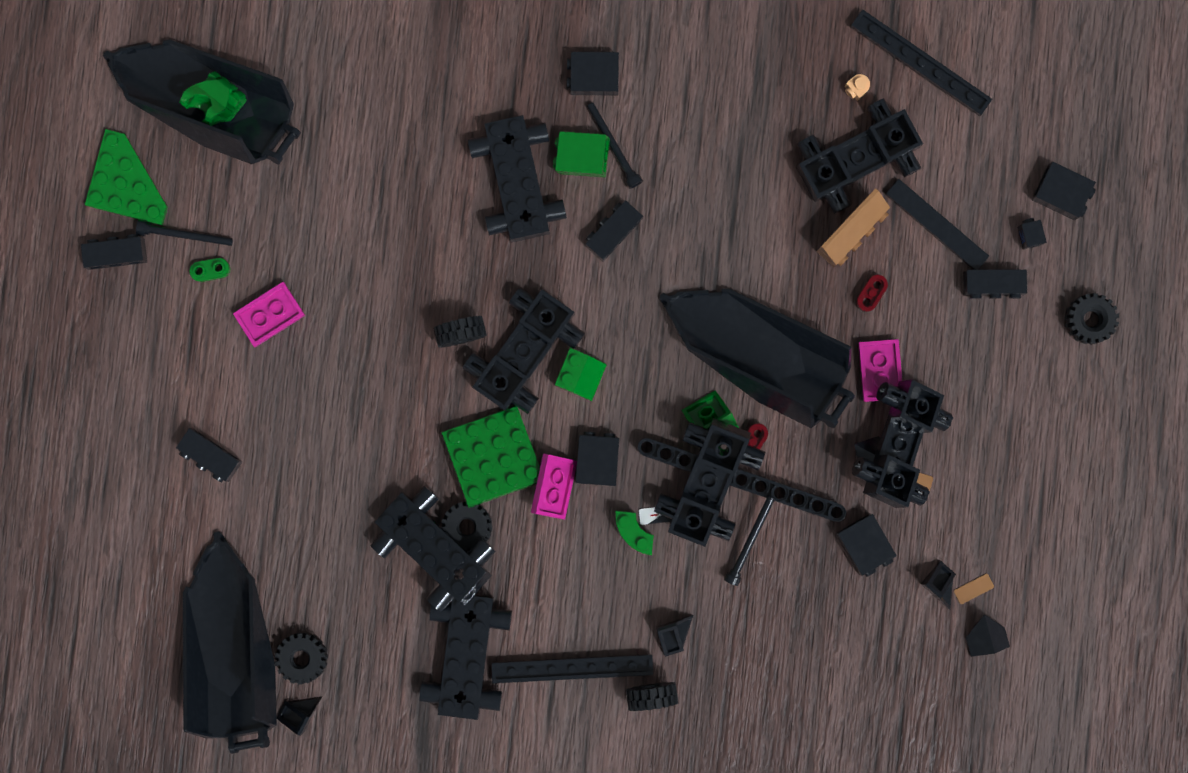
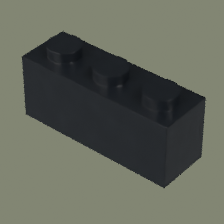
(613, 230)
(114, 252)
(994, 283)
(208, 455)

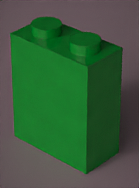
(581, 154)

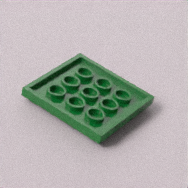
(492, 456)

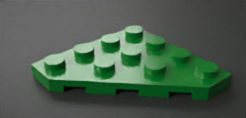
(123, 184)

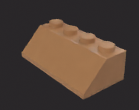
(857, 225)

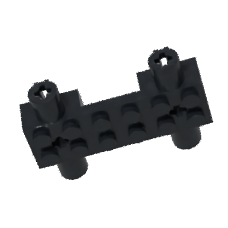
(859, 155)
(517, 178)
(524, 350)
(891, 474)
(709, 482)
(433, 549)
(466, 658)

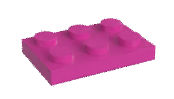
(269, 314)
(878, 364)
(554, 486)

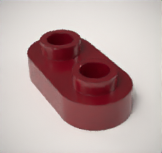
(871, 293)
(754, 441)

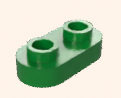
(209, 270)

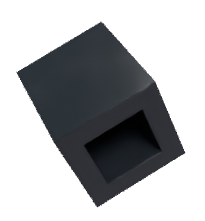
(1031, 233)

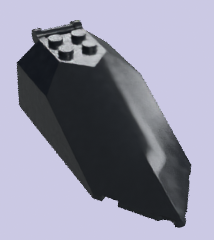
(160, 74)
(764, 353)
(226, 653)

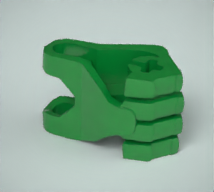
(215, 98)

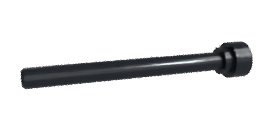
(633, 179)
(144, 228)
(733, 576)

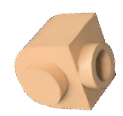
(857, 86)

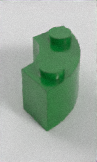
(632, 533)

